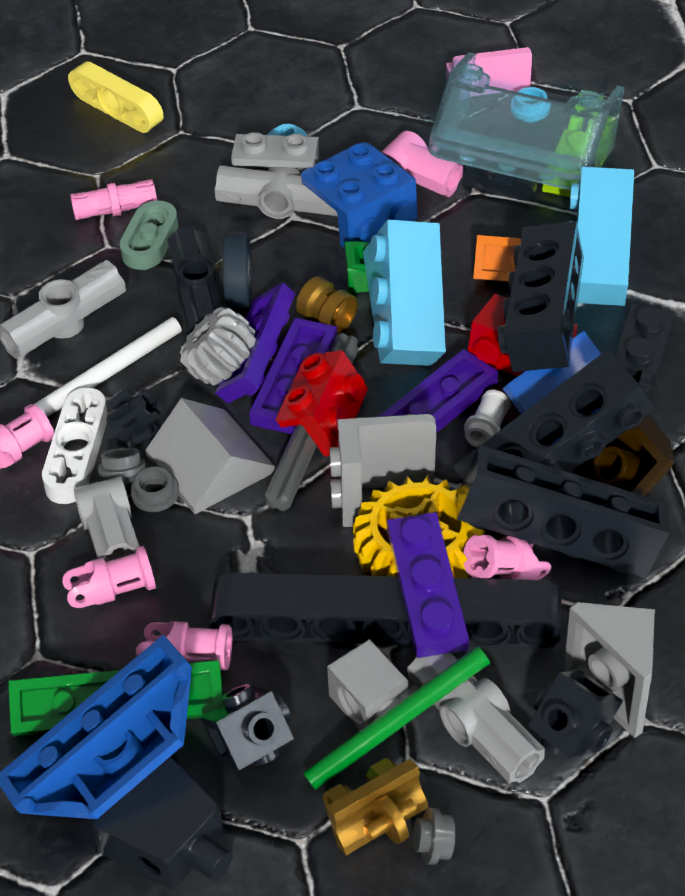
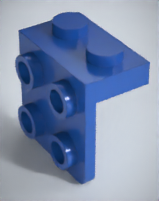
(363, 191)

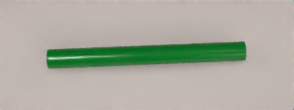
(396, 717)

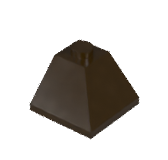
(632, 460)

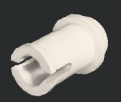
(487, 417)

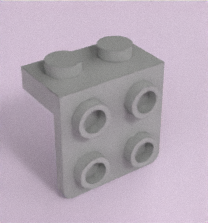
(379, 452)

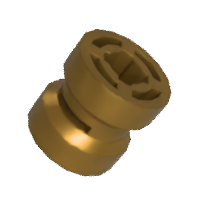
(323, 303)

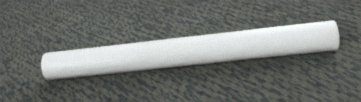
(111, 365)

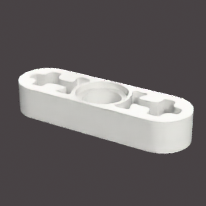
(70, 428)

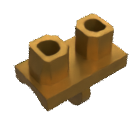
(376, 807)

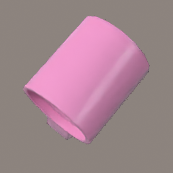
(412, 155)

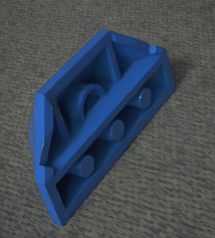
(106, 740)

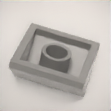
(207, 454)
(615, 651)

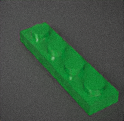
(45, 701)

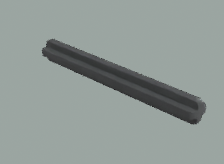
(300, 447)

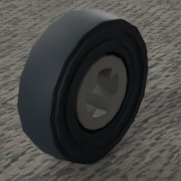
(237, 271)

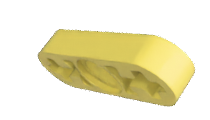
(115, 97)

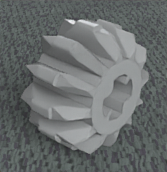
(217, 346)

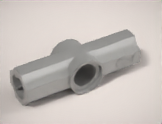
(273, 191)
(61, 309)
(482, 717)

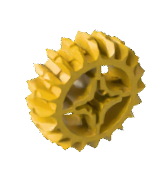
(406, 501)

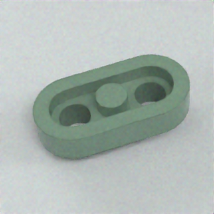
(147, 234)

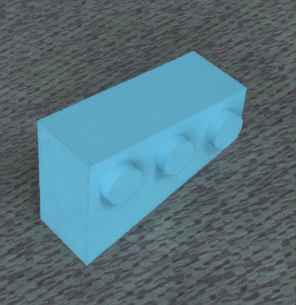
(604, 229)
(406, 292)

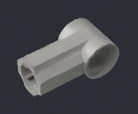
(107, 516)

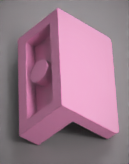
(506, 68)

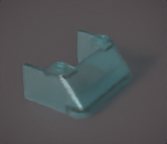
(521, 131)

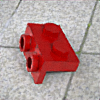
(321, 393)

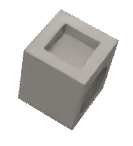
(365, 684)

